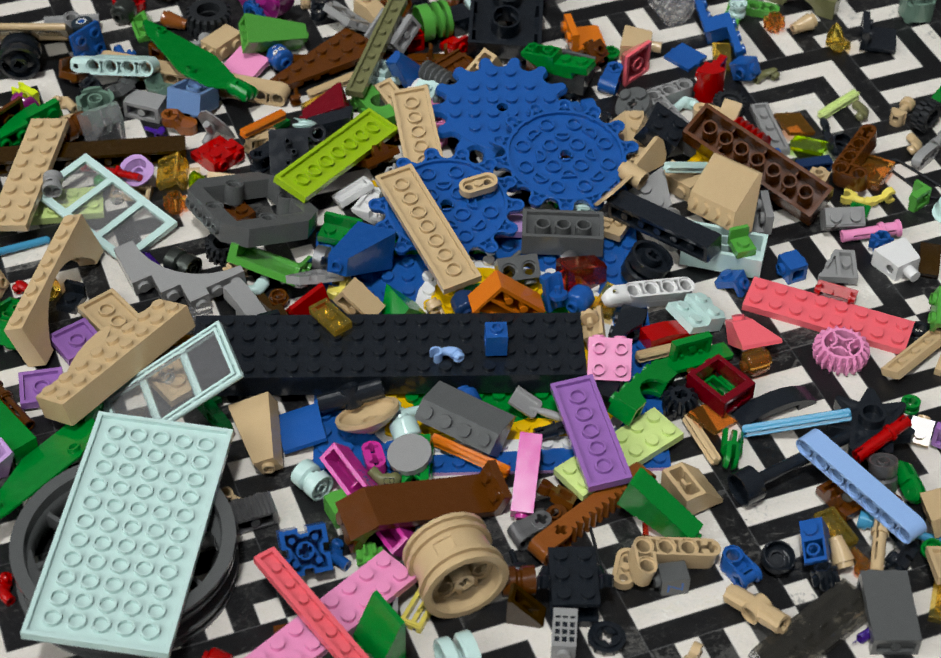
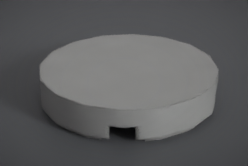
(409, 454)

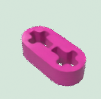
(376, 457)

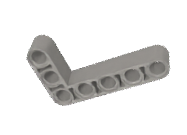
(668, 95)

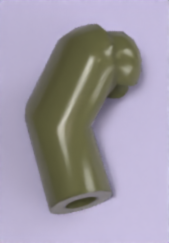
(772, 72)
(863, 111)

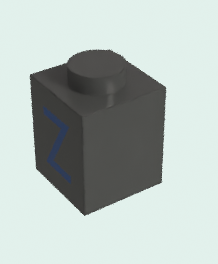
(672, 578)

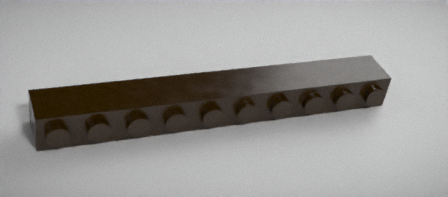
(106, 152)

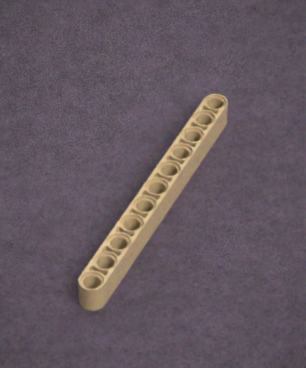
(269, 91)

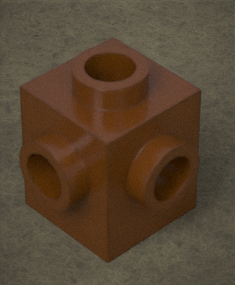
(596, 49)

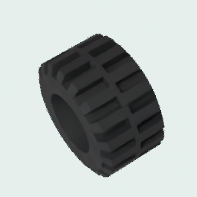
(207, 16)

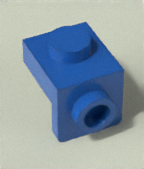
(733, 279)

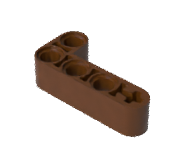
(847, 168)

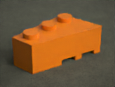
(504, 295)

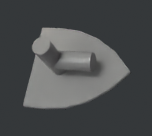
(212, 125)

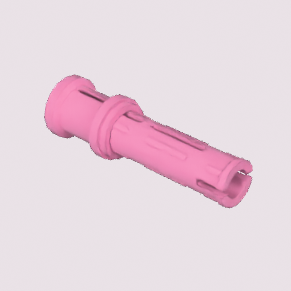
(894, 228)

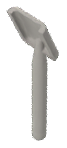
(530, 405)

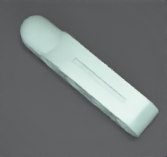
(86, 65)

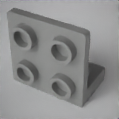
(764, 214)

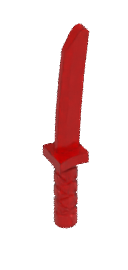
(120, 173)

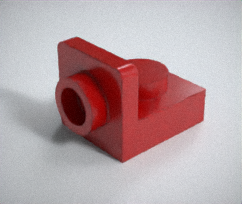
(454, 43)

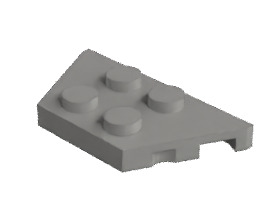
(346, 16)
(654, 190)

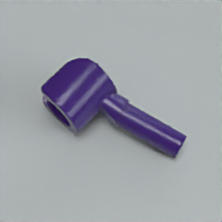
(157, 132)

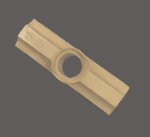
(757, 608)

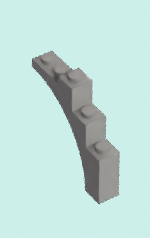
(170, 284)

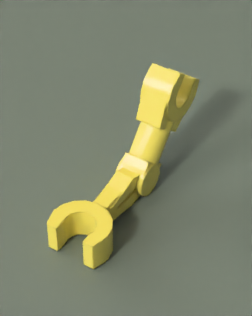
(850, 196)

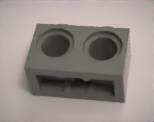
(516, 264)

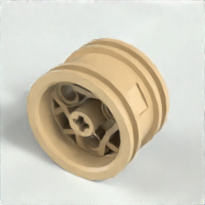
(455, 565)

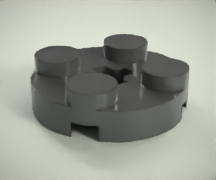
(633, 95)

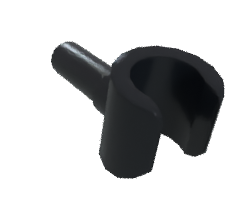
(514, 559)

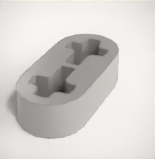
(925, 155)

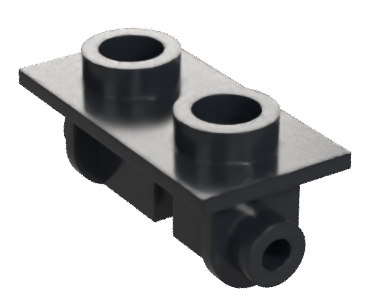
(896, 558)

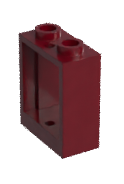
(730, 401)

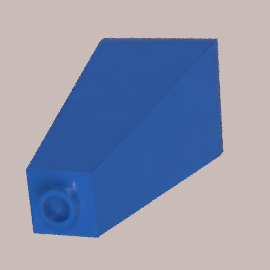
(362, 251)

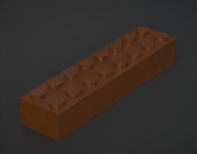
(786, 181)

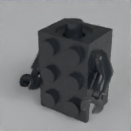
(574, 582)

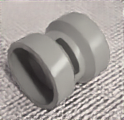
(51, 180)

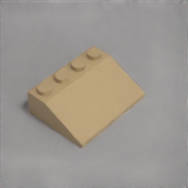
(726, 193)

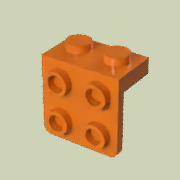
(577, 36)

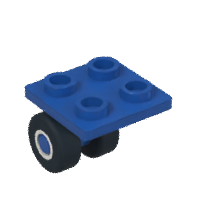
(87, 37)

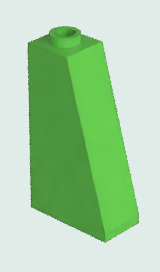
(262, 32)

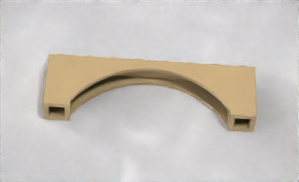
(29, 322)

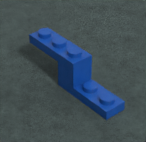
(720, 28)

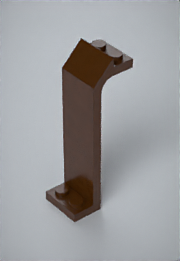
(419, 502)

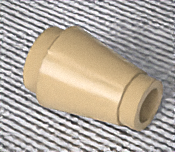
(803, 24)
(840, 553)

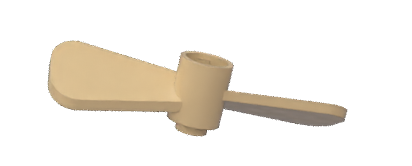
(637, 172)

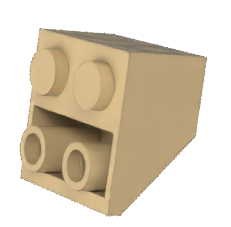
(690, 487)

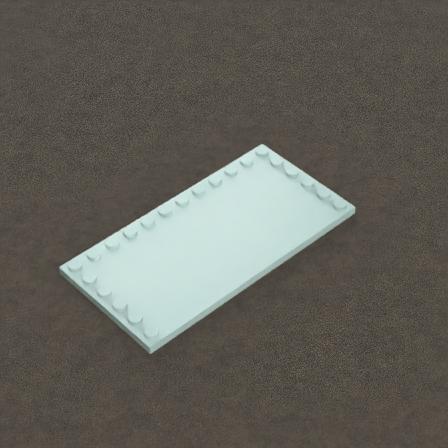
(129, 536)

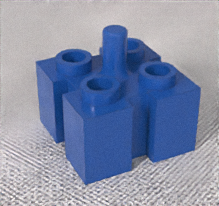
(306, 548)

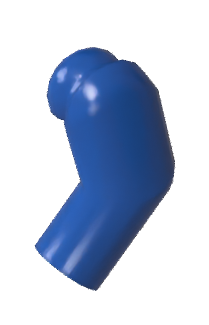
(337, 554)

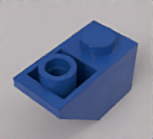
(815, 540)

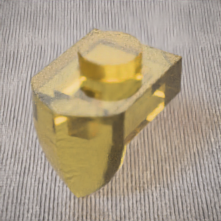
(836, 40)

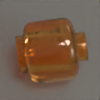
(755, 361)

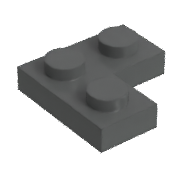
(123, 86)

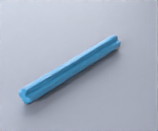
(797, 422)

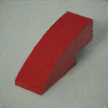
(662, 333)

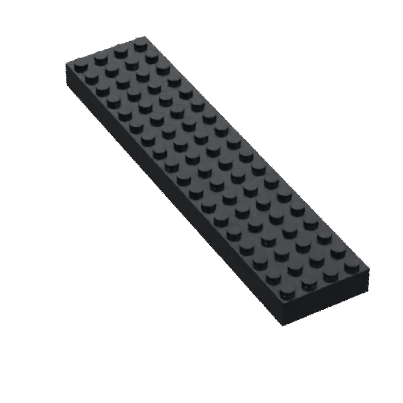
(305, 359)

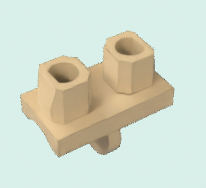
(592, 322)

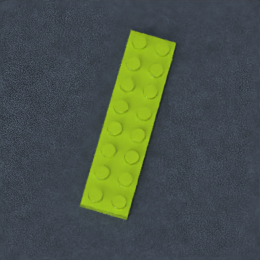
(335, 155)

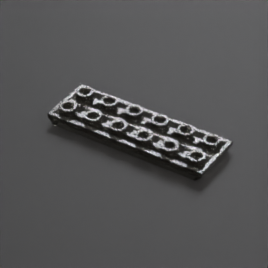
(818, 626)

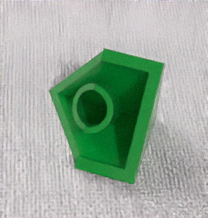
(398, 303)

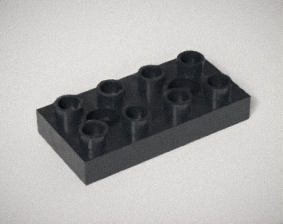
(504, 40)

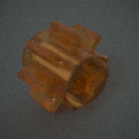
(774, 22)
(174, 202)

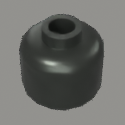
(123, 11)

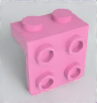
(609, 358)

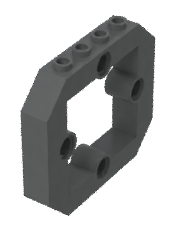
(291, 223)

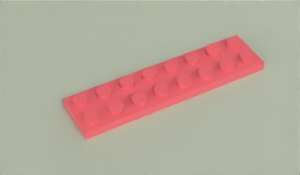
(819, 312)

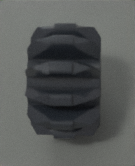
(679, 400)

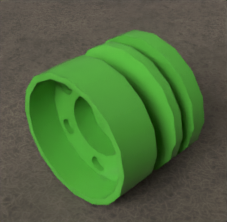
(435, 19)

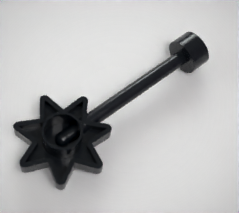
(867, 420)

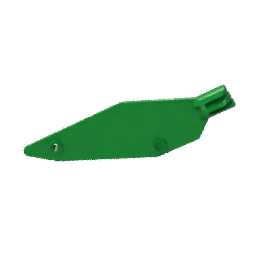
(198, 63)
(46, 462)

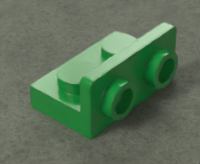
(335, 227)

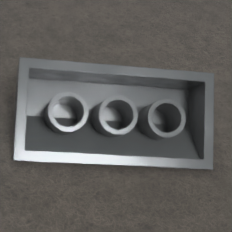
(562, 230)
(465, 418)

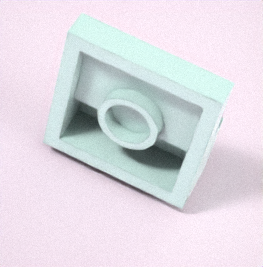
(697, 313)

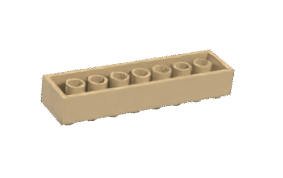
(115, 362)

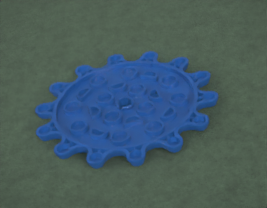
(474, 102)
(540, 140)
(472, 219)

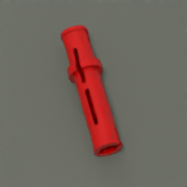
(889, 433)

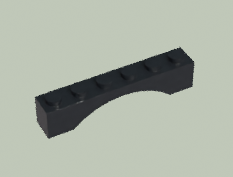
(627, 324)

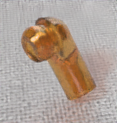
(861, 560)

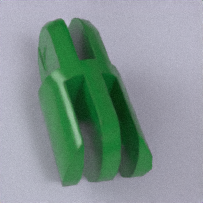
(731, 449)
(909, 482)

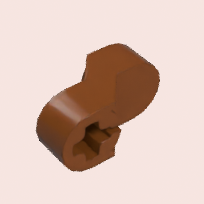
(182, 124)

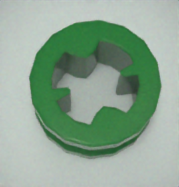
(915, 404)

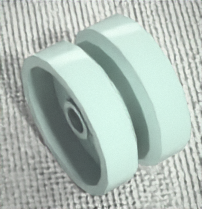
(461, 646)

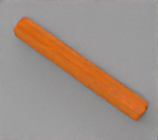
(467, 453)

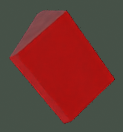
(301, 306)

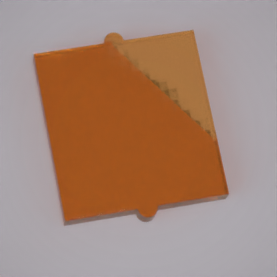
(794, 124)
(710, 420)

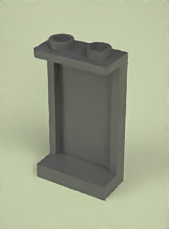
(890, 612)

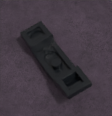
(773, 403)

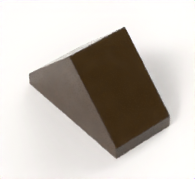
(524, 609)

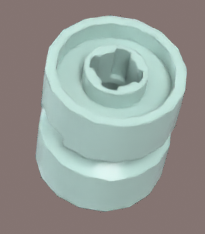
(311, 479)

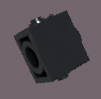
(460, 18)

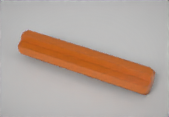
(262, 124)

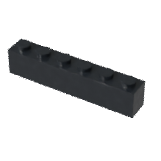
(664, 225)

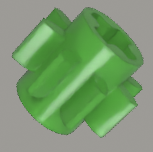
(367, 553)

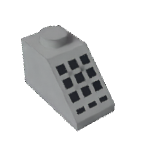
(564, 632)

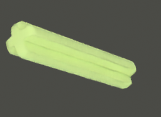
(838, 104)

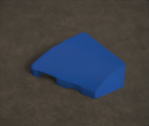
(403, 68)

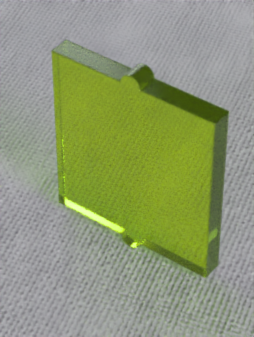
(808, 145)

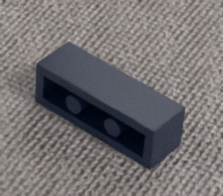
(818, 161)

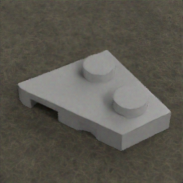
(840, 268)
(312, 277)

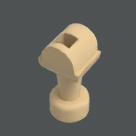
(899, 115)

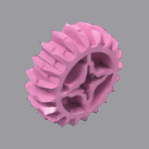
(835, 350)

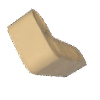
(651, 550)

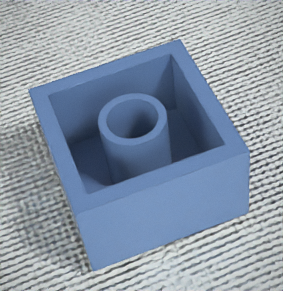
(192, 97)

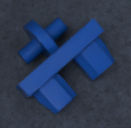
(553, 290)

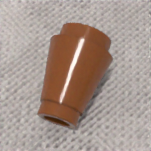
(173, 21)

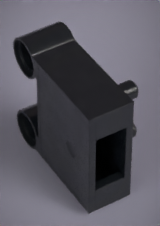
(290, 145)

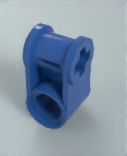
(610, 79)
(739, 567)

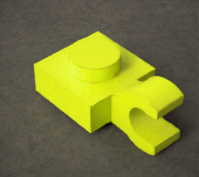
(28, 91)

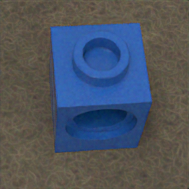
(495, 338)

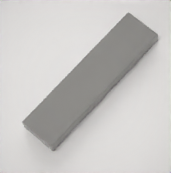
(767, 123)

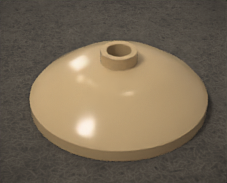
(369, 416)

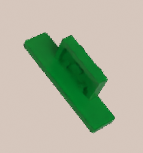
(694, 351)

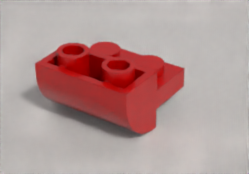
(710, 79)

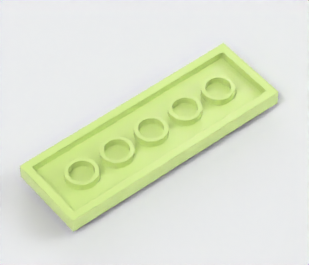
(639, 442)

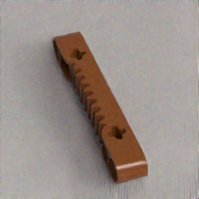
(580, 518)

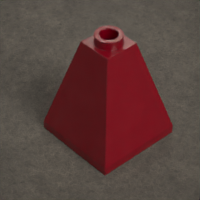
(330, 100)

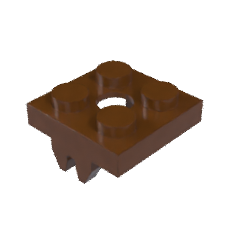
(382, 154)
(831, 495)

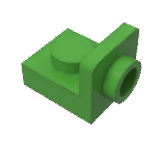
(920, 196)
(740, 241)

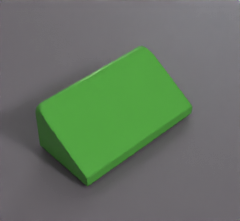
(137, 25)

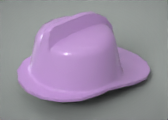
(138, 164)

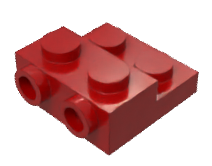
(218, 154)

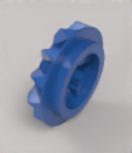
(251, 6)

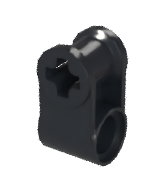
(260, 158)

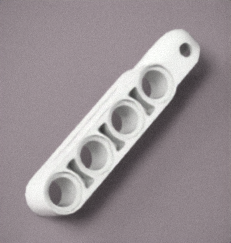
(648, 292)

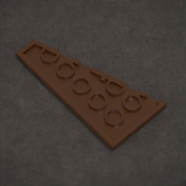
(329, 57)

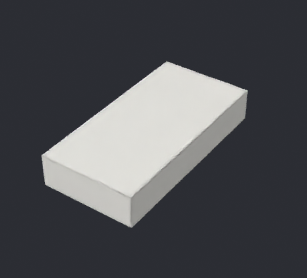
(353, 192)

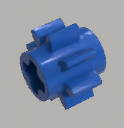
(879, 239)

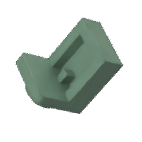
(156, 84)

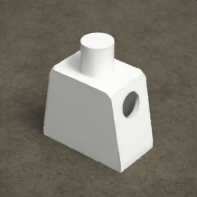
(897, 260)

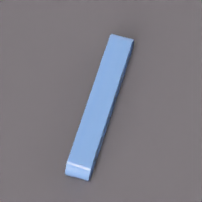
(861, 486)

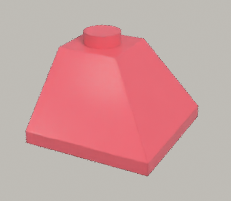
(635, 62)
(748, 334)

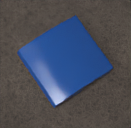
(302, 428)

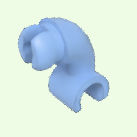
(450, 351)

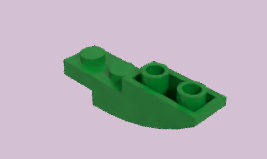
(557, 62)
(14, 130)

